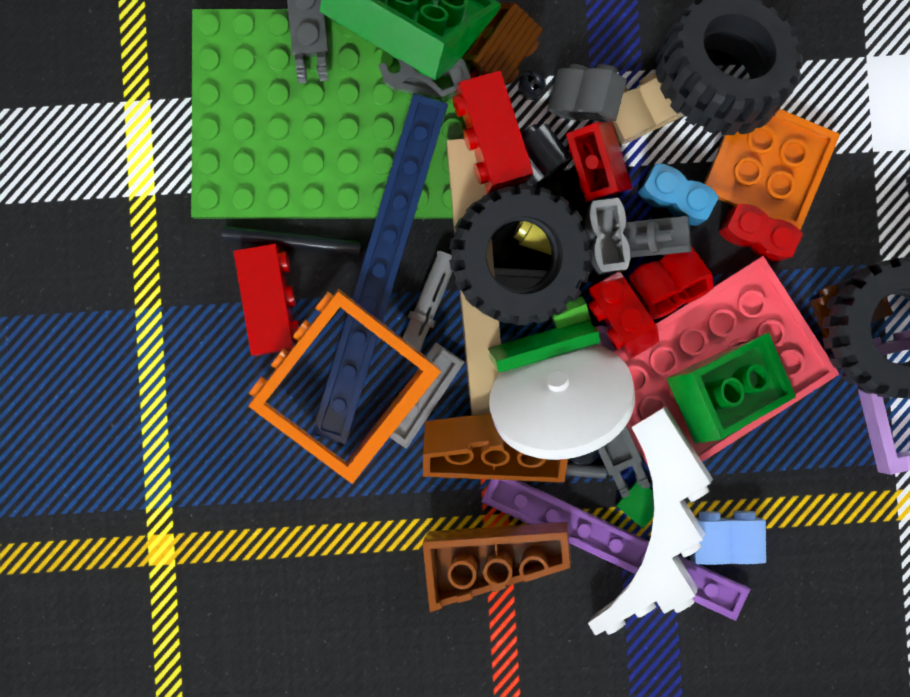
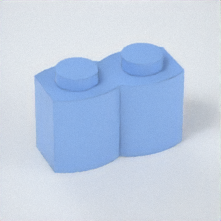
(731, 539)

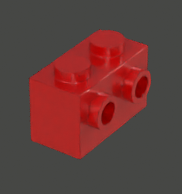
(598, 161)
(624, 315)

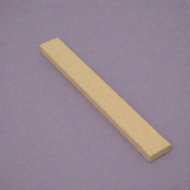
(478, 329)

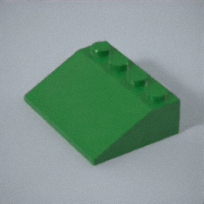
(419, 32)

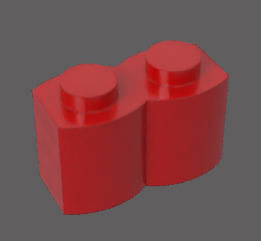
(767, 237)
(671, 282)

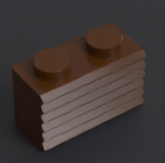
(504, 43)

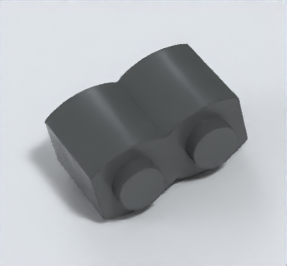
(587, 93)

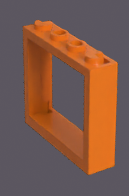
(388, 422)

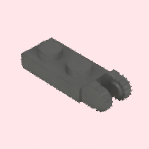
(308, 37)
(619, 455)

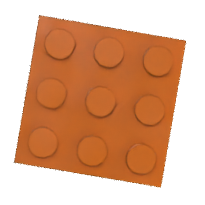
(774, 166)

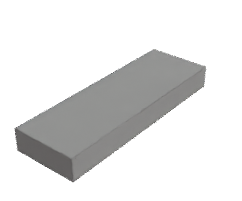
(449, 366)

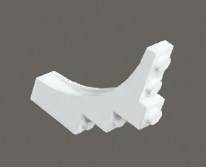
(675, 530)

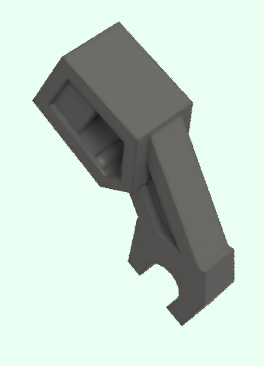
(412, 82)

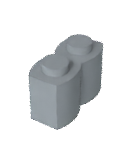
(606, 226)

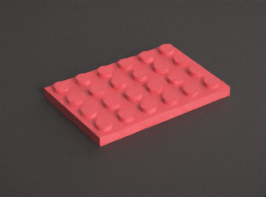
(728, 315)

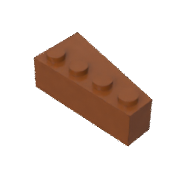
(475, 450)
(491, 558)

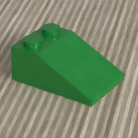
(731, 389)

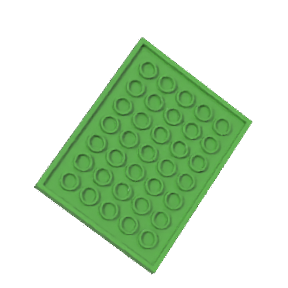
(294, 147)

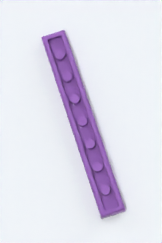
(608, 540)

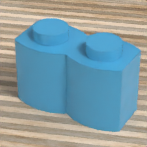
(670, 190)

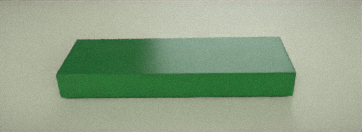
(543, 345)

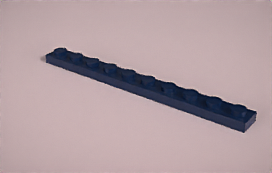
(380, 266)

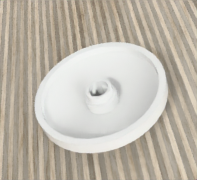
(563, 403)

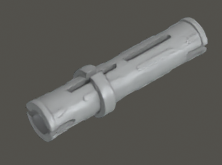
(428, 301)

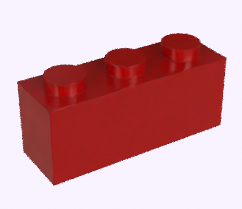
(492, 132)
(266, 298)

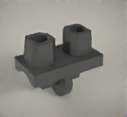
(658, 236)

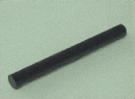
(291, 240)

